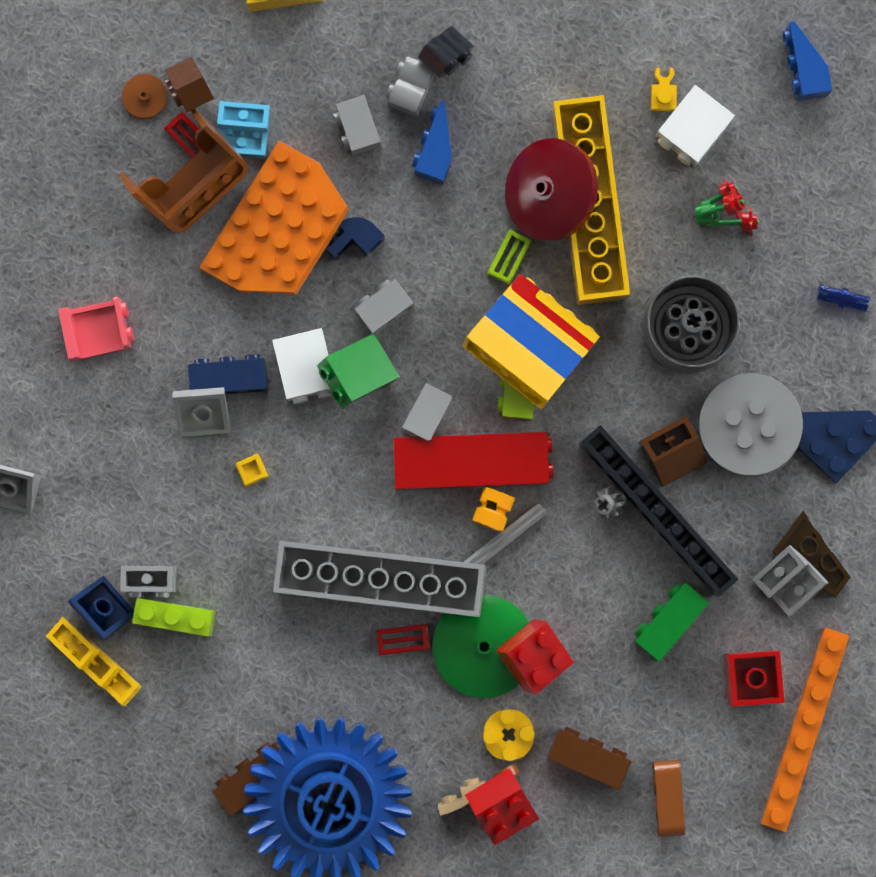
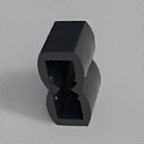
(446, 52)

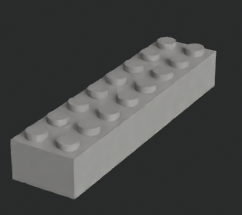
(379, 578)

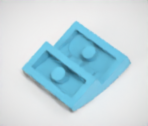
(245, 127)

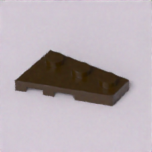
(810, 545)

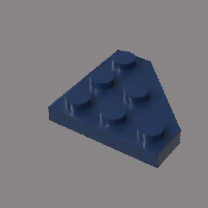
(837, 439)

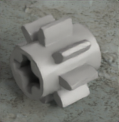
(610, 502)

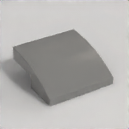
(790, 580)

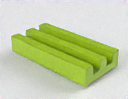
(499, 276)

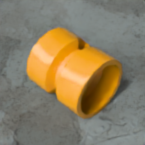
(486, 516)

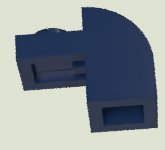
(357, 231)

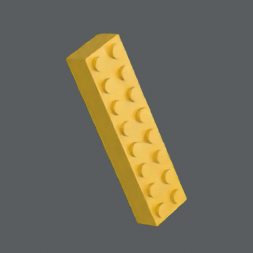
(598, 245)

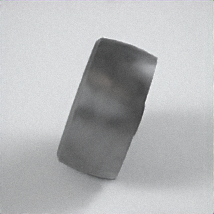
(710, 298)

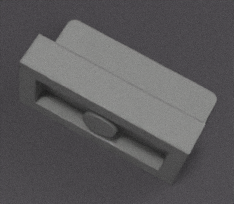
(427, 413)

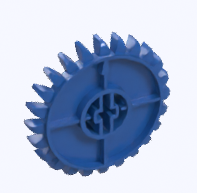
(327, 758)

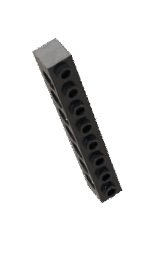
(658, 511)

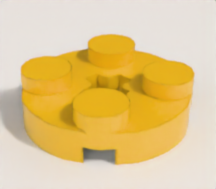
(510, 749)

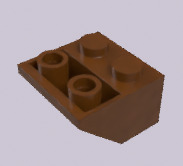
(673, 451)

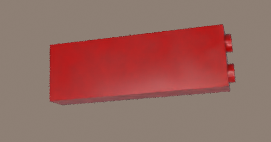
(472, 461)

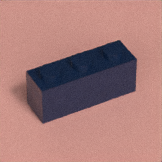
(232, 374)

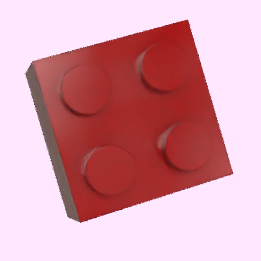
(535, 656)
(754, 678)
(501, 807)

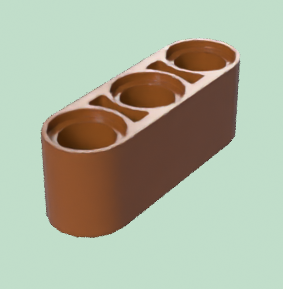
(669, 798)

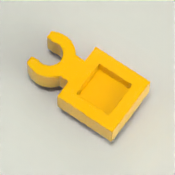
(663, 95)

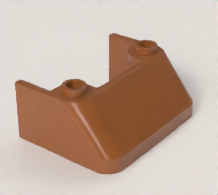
(196, 184)

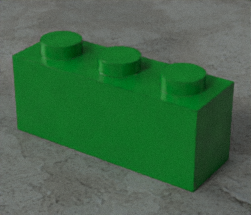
(670, 621)

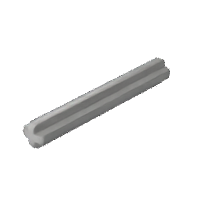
(507, 535)

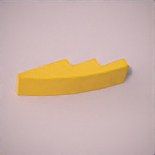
(93, 661)

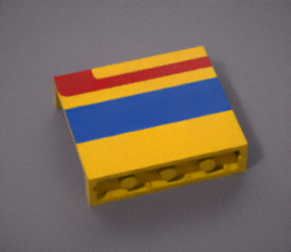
(530, 341)

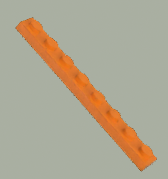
(804, 729)

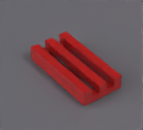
(175, 122)
(425, 637)

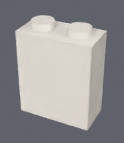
(694, 126)
(298, 363)

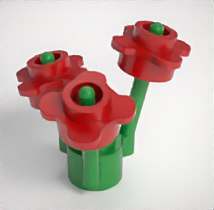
(733, 205)

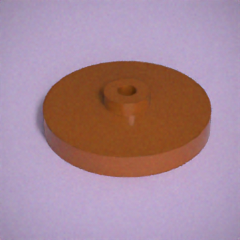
(144, 96)

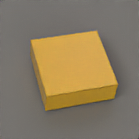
(251, 470)

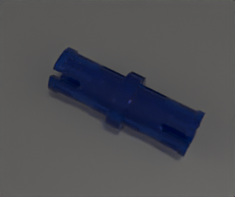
(842, 297)

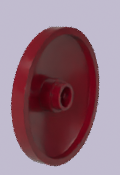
(551, 189)

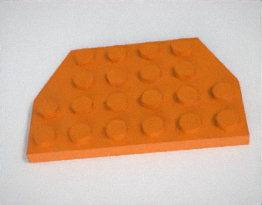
(278, 226)

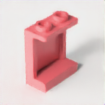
(96, 329)

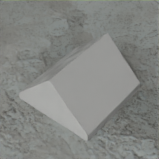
(18, 489)

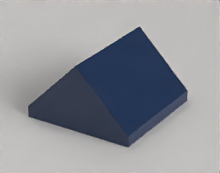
(102, 608)

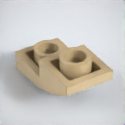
(452, 803)

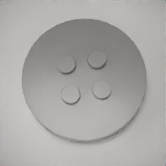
(751, 425)

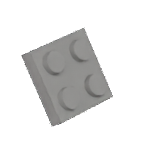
(201, 412)

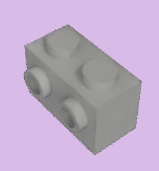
(148, 579)

